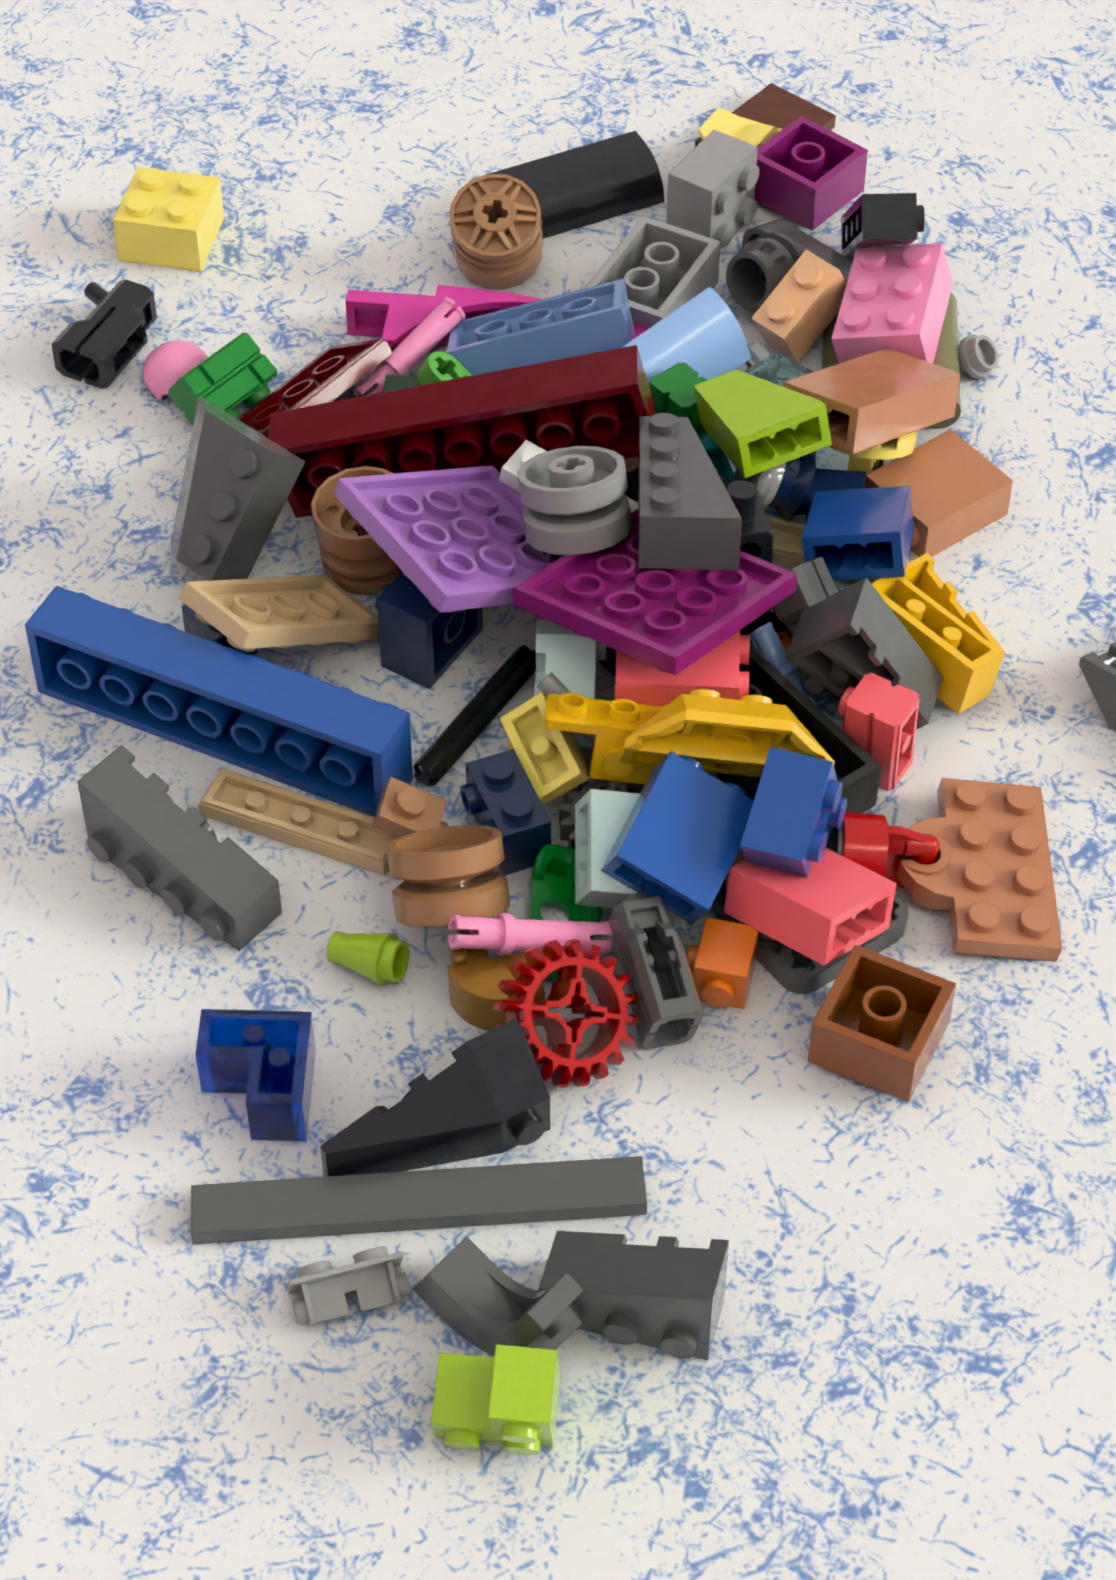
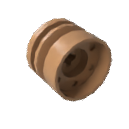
(498, 252)
(346, 548)

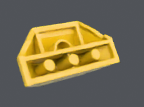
(720, 733)

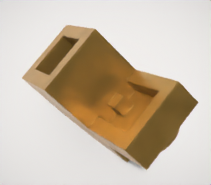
(475, 982)

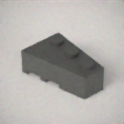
(861, 635)
(643, 1292)

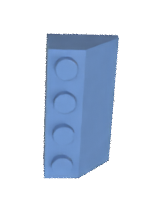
(545, 330)

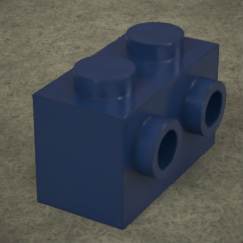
(504, 799)

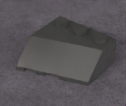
(229, 495)

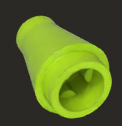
(372, 955)

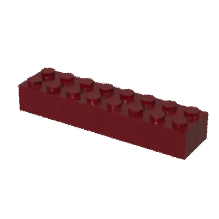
(470, 420)

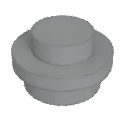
(977, 355)

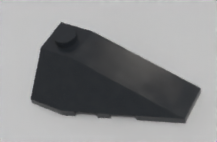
(466, 1112)

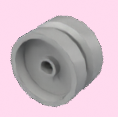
(575, 500)

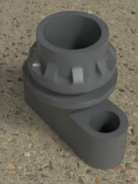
(767, 257)

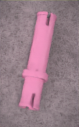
(413, 347)
(511, 934)

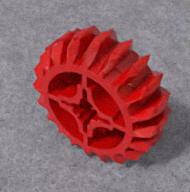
(570, 992)

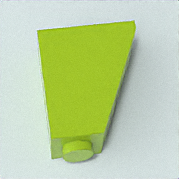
(760, 421)

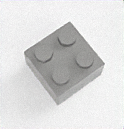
(714, 188)

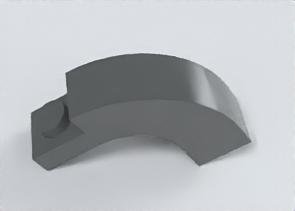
(493, 1307)

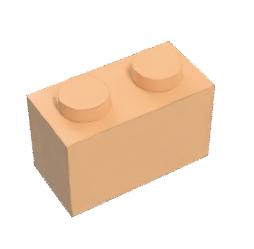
(801, 306)

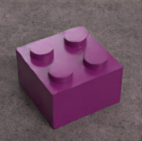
(809, 172)

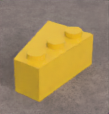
(947, 634)

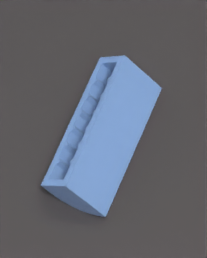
(696, 333)

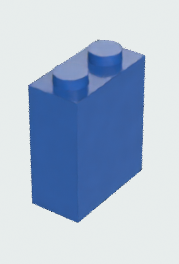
(860, 532)
(680, 837)

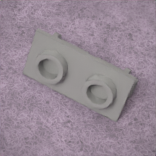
(325, 1288)

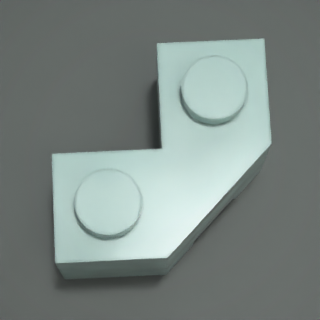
(569, 659)

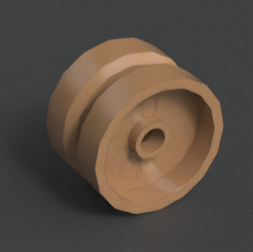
(447, 874)

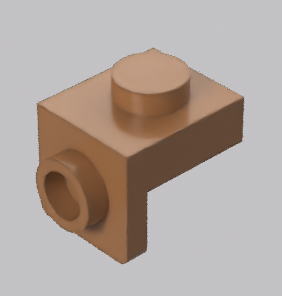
(408, 809)

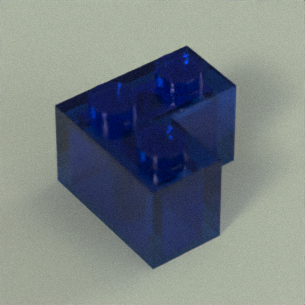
(266, 1059)

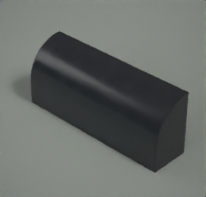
(592, 182)

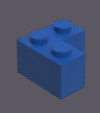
(793, 812)

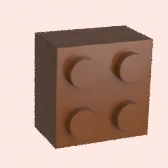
(881, 1022)

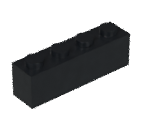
(881, 222)

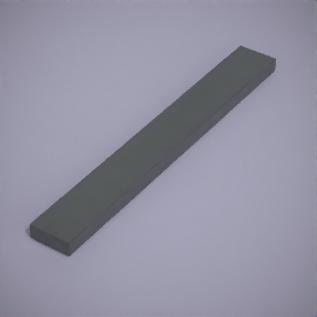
(417, 1200)

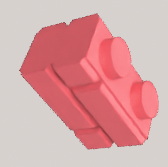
(882, 723)

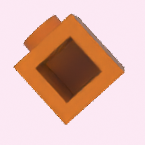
(724, 962)

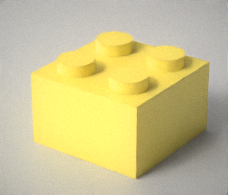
(168, 219)

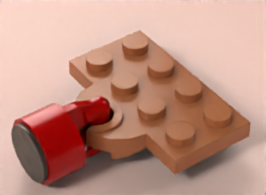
(976, 860)

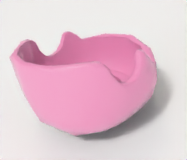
(169, 363)

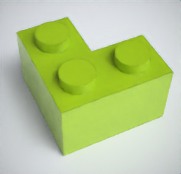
(498, 1399)

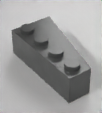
(175, 852)

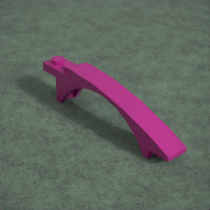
(398, 314)

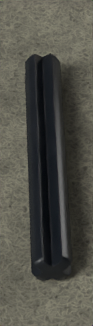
(475, 716)

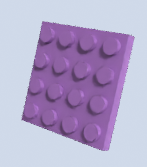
(448, 532)

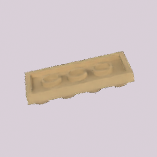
(281, 611)

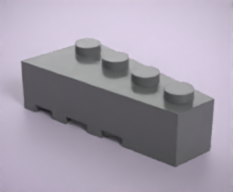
(682, 502)

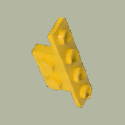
(609, 723)

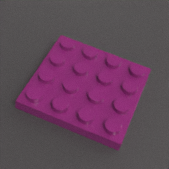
(652, 613)

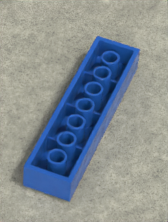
(218, 700)

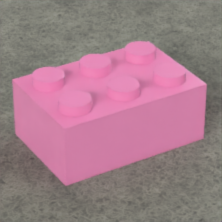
(894, 302)

